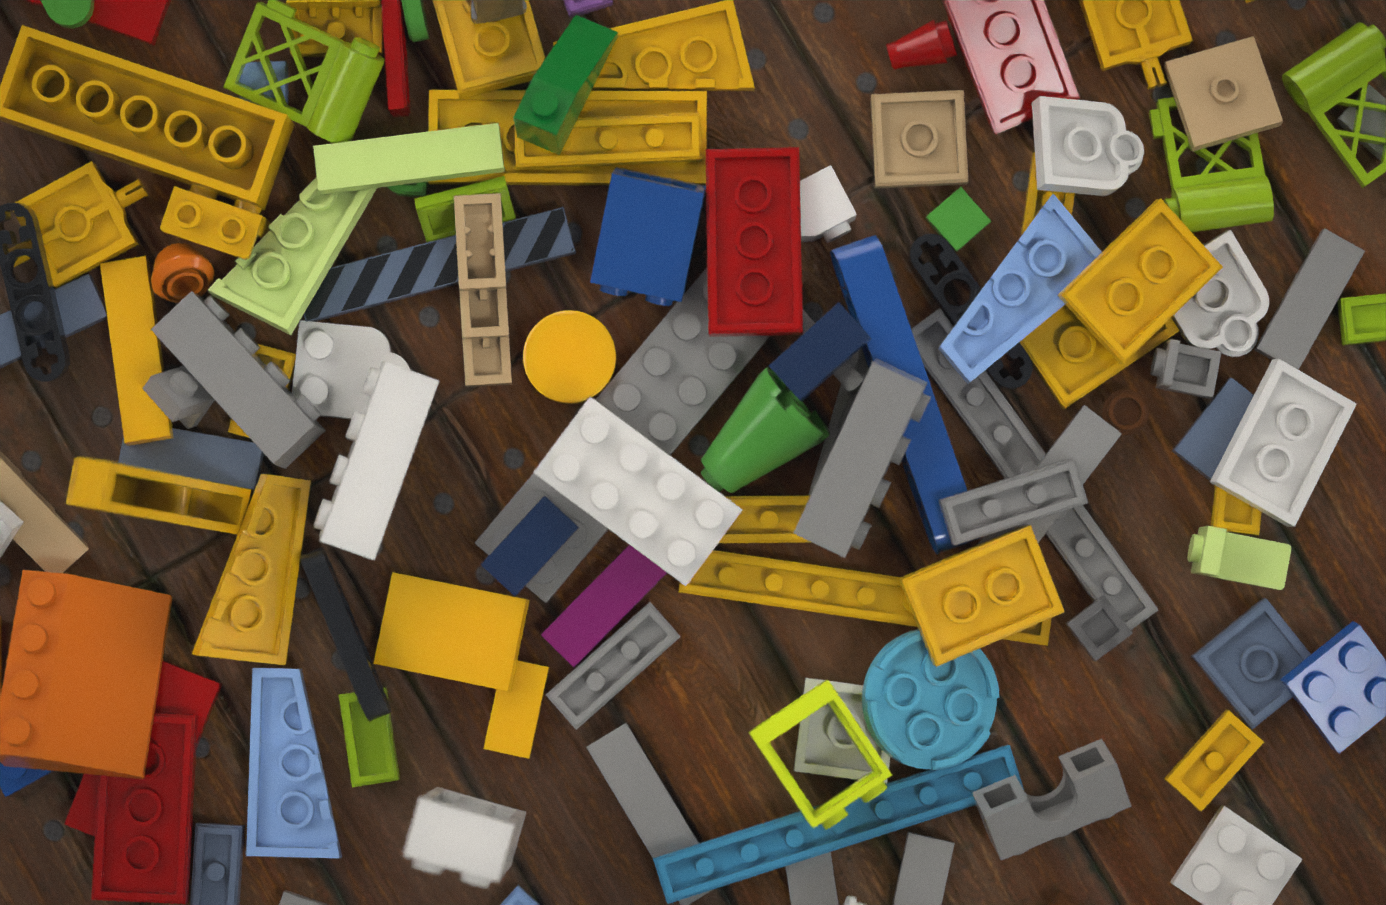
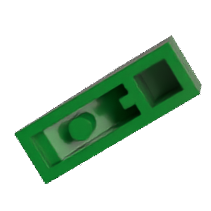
(563, 84)

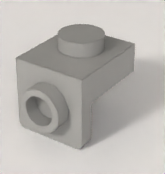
(1186, 369)
(179, 396)

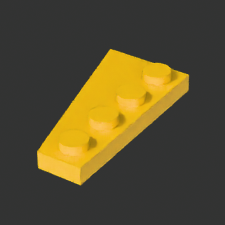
(680, 53)
(259, 583)

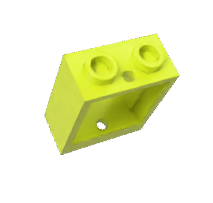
(866, 787)

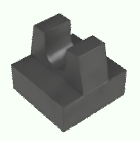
(1099, 628)

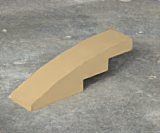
(482, 289)
(43, 531)

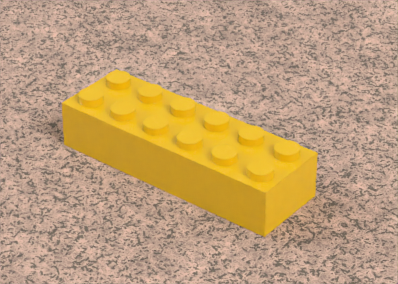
(143, 117)

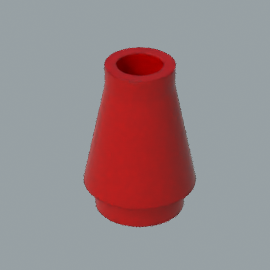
(923, 46)

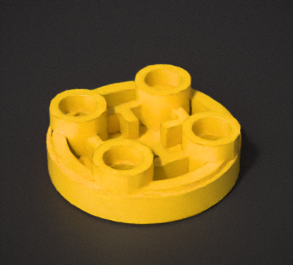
(569, 357)

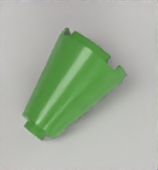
(761, 435)

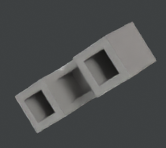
(1087, 793)

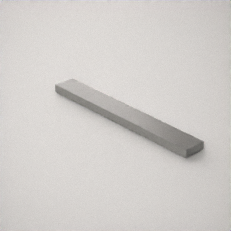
(1016, 452)

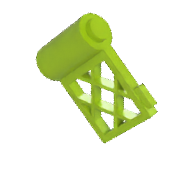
(1330, 78)
(342, 80)
(1213, 198)

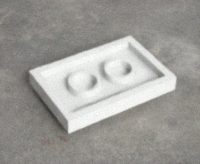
(1283, 442)

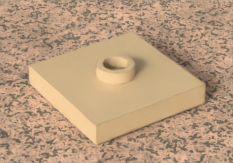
(1223, 93)
(919, 139)

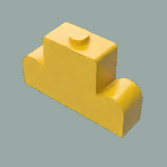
(157, 495)

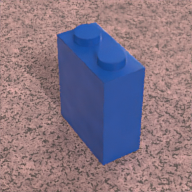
(647, 236)

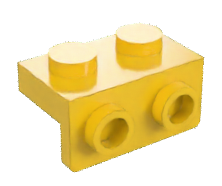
(341, 19)
(214, 224)

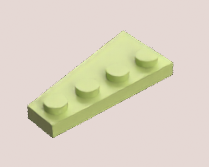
(293, 257)

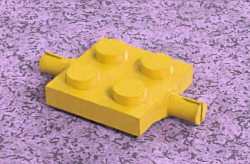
(1136, 33)
(81, 222)

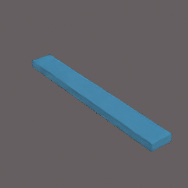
(794, 840)

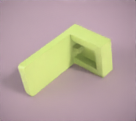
(1239, 558)

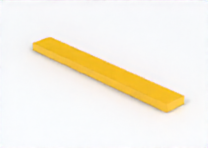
(816, 590)

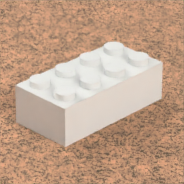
(377, 459)
(637, 491)
(464, 836)

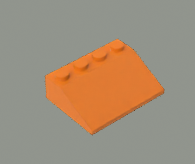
(82, 675)

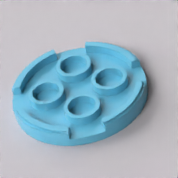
(926, 711)

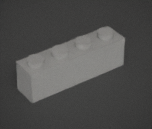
(239, 379)
(861, 457)

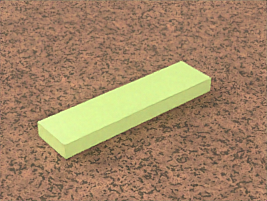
(409, 158)

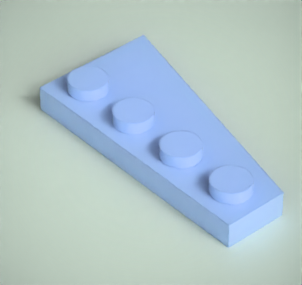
(1020, 290)
(287, 780)

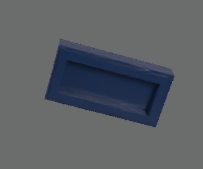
(820, 352)
(529, 546)

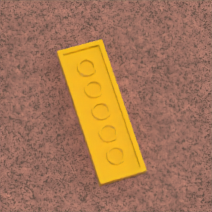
(500, 106)

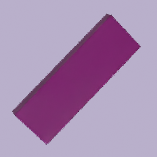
(603, 605)

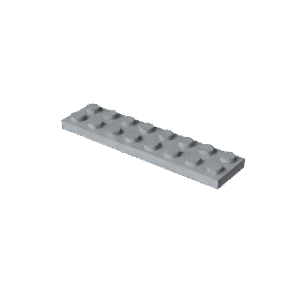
(659, 395)

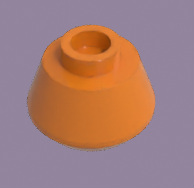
(179, 271)

